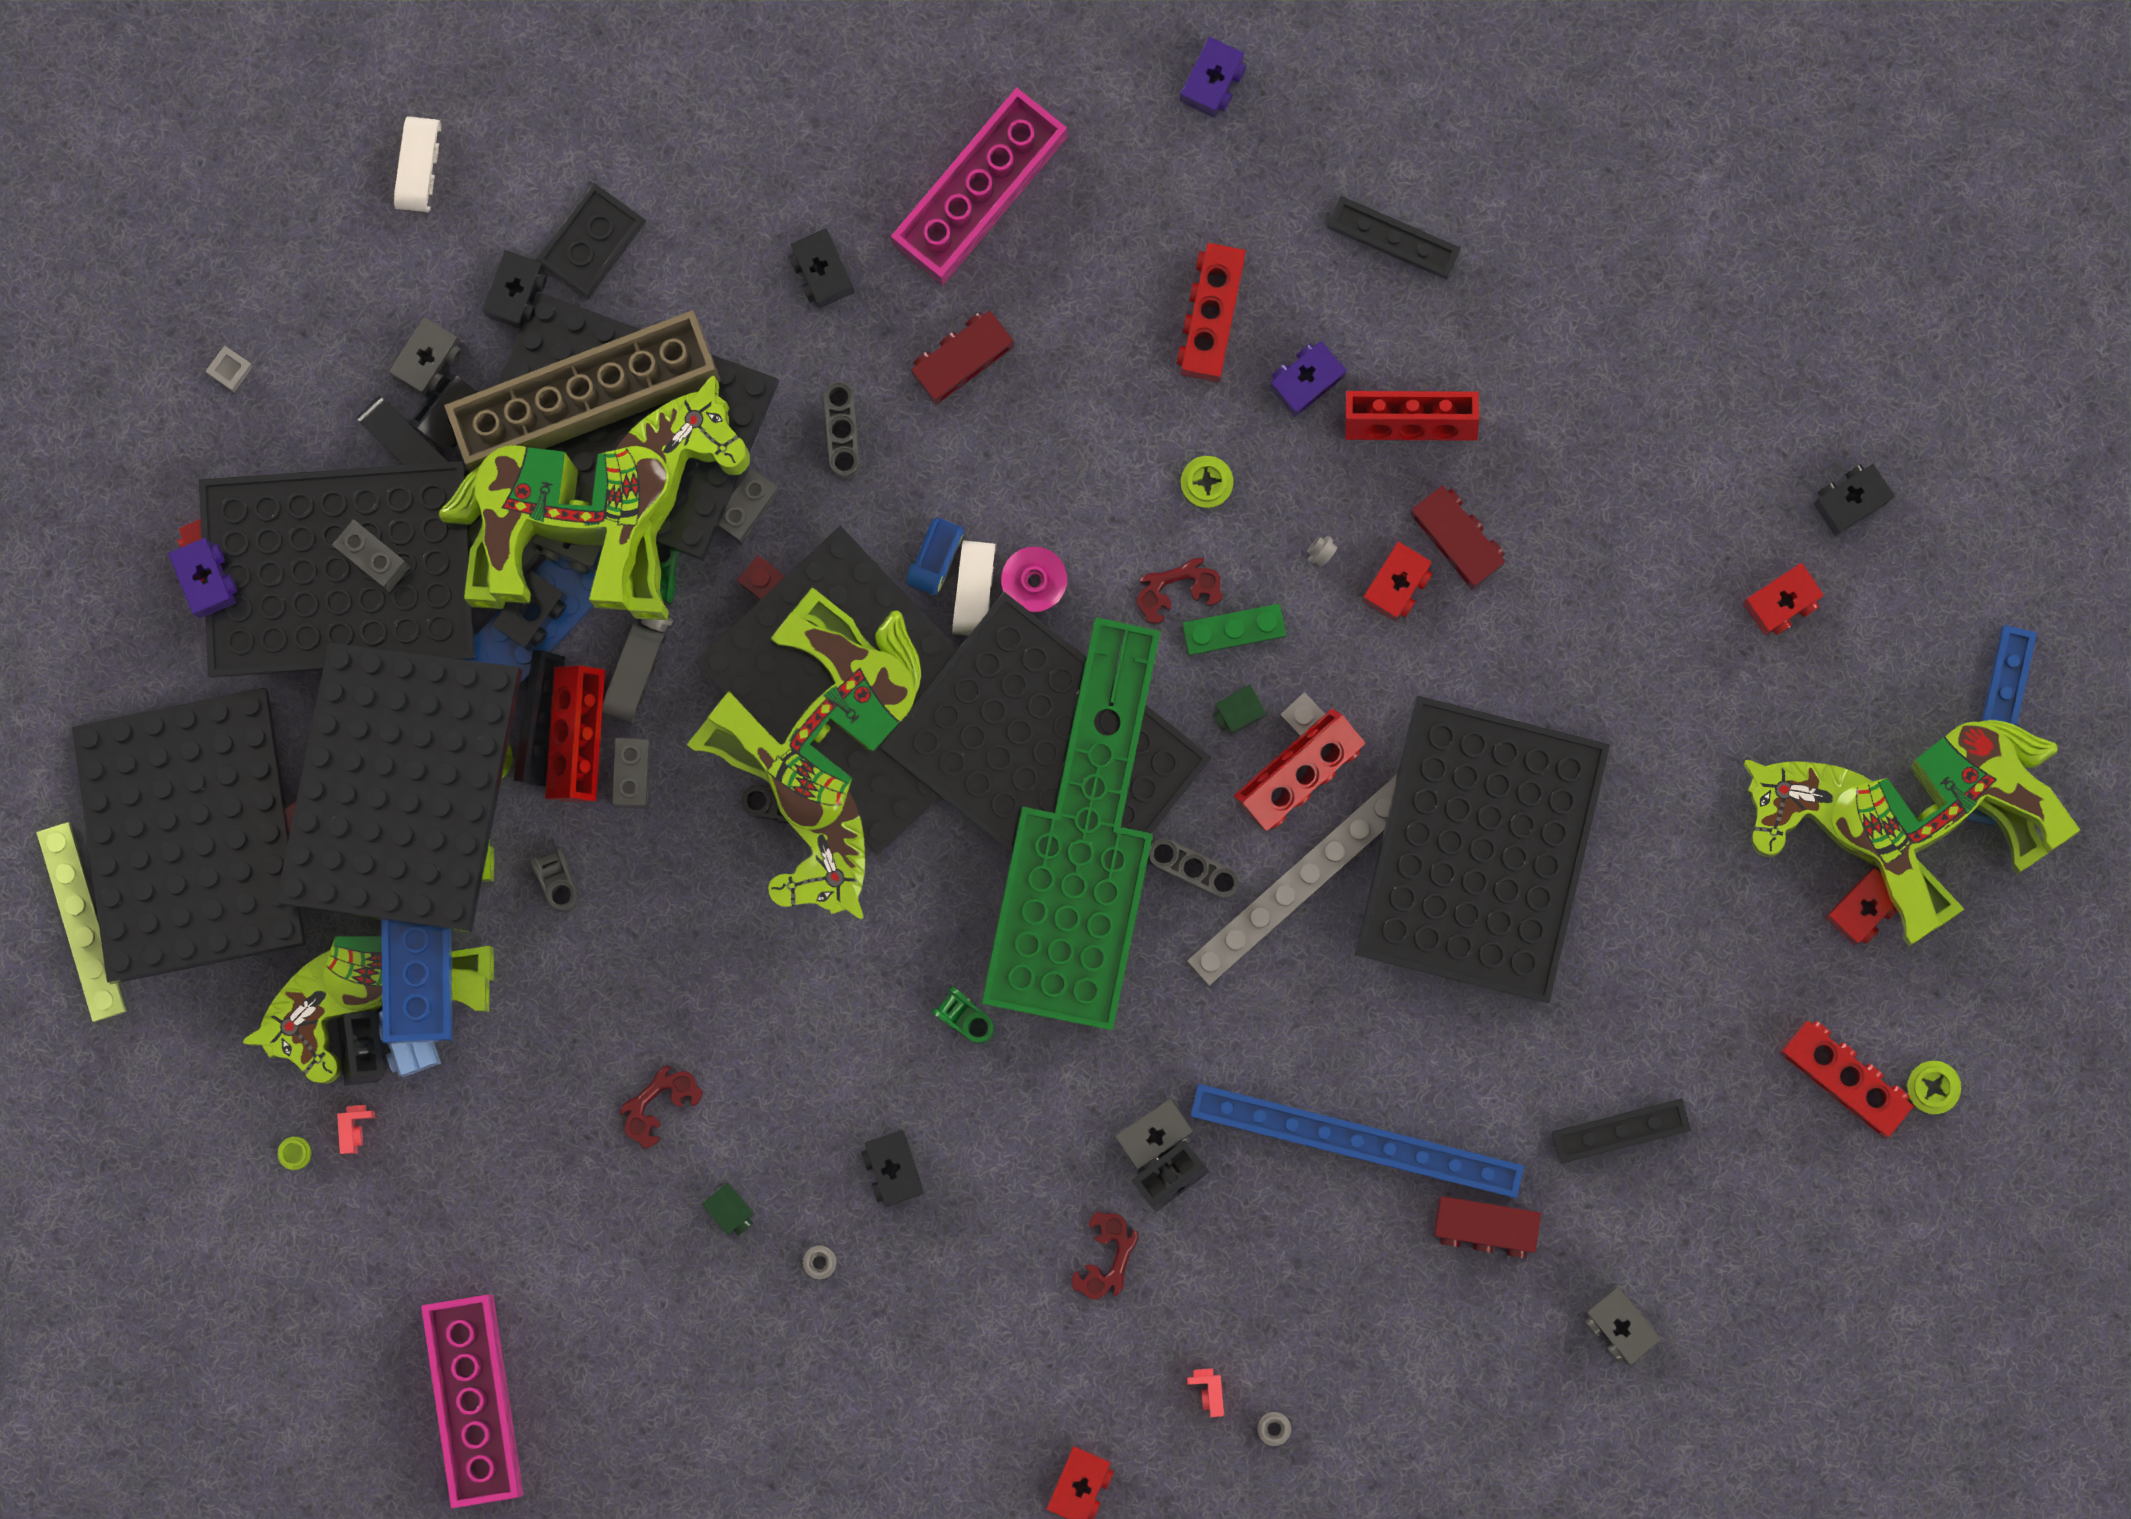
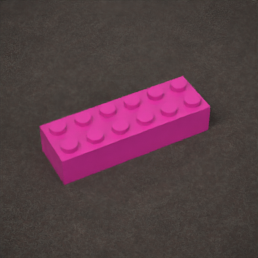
(979, 186)
(472, 1401)

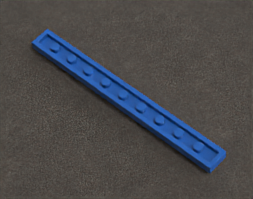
(1357, 1141)

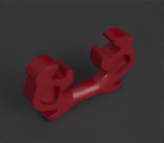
(1206, 582)
(639, 1126)
(1112, 1227)

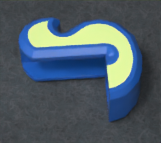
(935, 557)

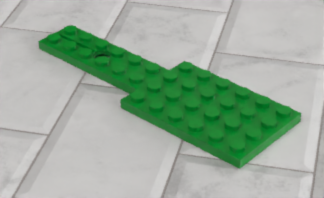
(1076, 870)

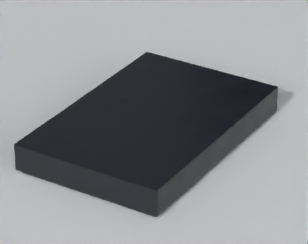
(590, 240)

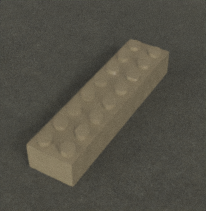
(585, 390)

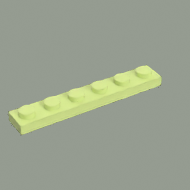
(79, 919)

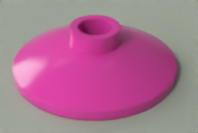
(1037, 562)

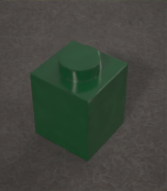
(1239, 710)
(729, 1210)

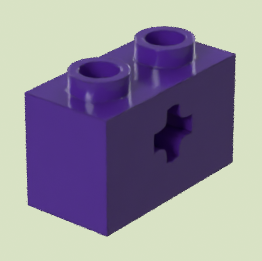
(1213, 59)
(1300, 395)
(189, 563)

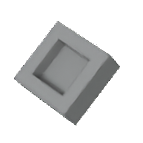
(229, 368)
(1302, 714)

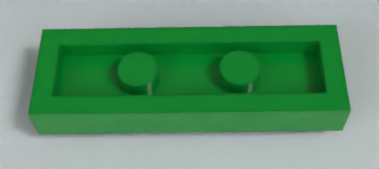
(1234, 629)

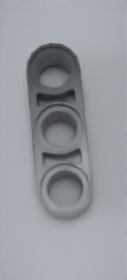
(842, 415)
(632, 671)
(1181, 856)

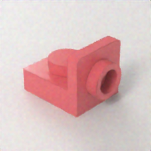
(349, 1134)
(1211, 1398)

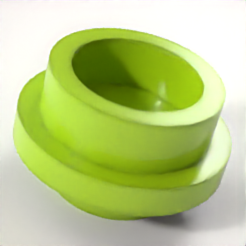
(294, 1153)

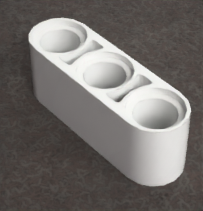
(415, 164)
(973, 586)

